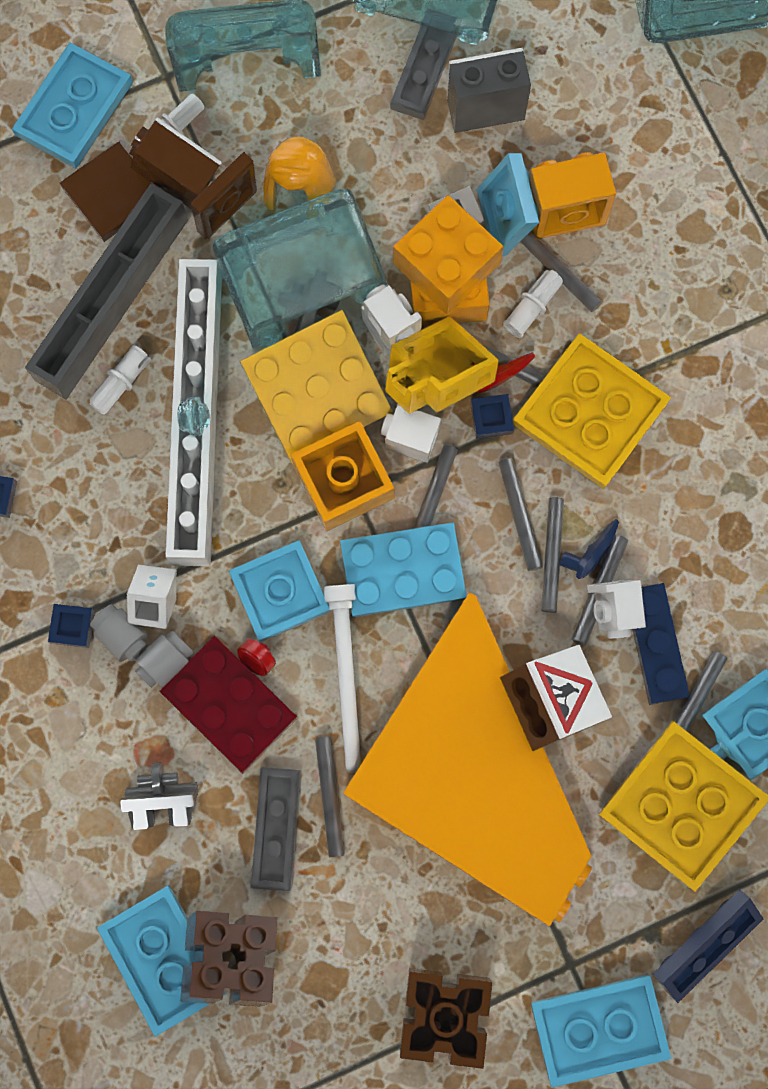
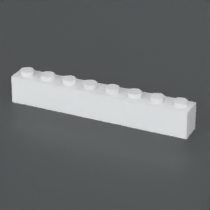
(194, 376)

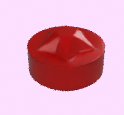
(256, 657)

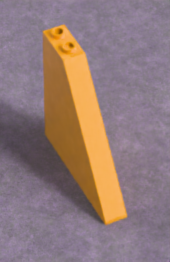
(466, 780)

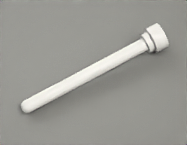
(340, 601)

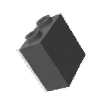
(488, 90)

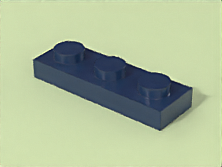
(659, 649)
(708, 946)

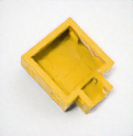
(437, 367)

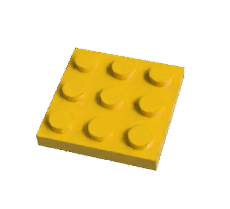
(315, 383)
(591, 410)
(684, 805)

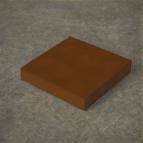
(106, 190)
(224, 196)

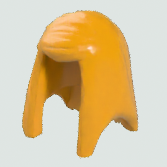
(297, 166)

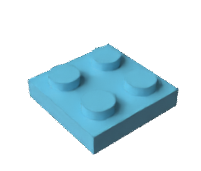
(508, 202)
(279, 591)

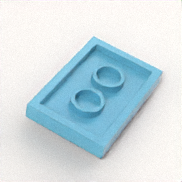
(72, 105)
(404, 569)
(151, 956)
(600, 1030)

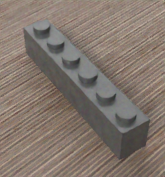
(107, 292)

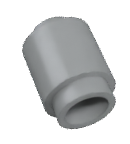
(118, 635)
(163, 659)

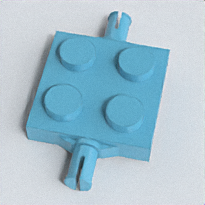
(742, 725)

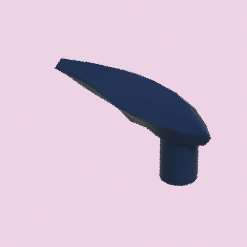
(593, 555)

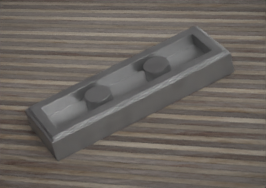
(422, 72)
(275, 829)

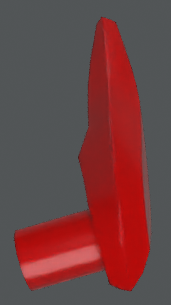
(507, 371)

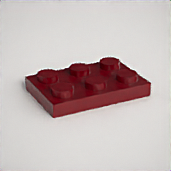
(228, 704)

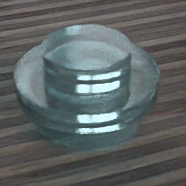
(193, 416)

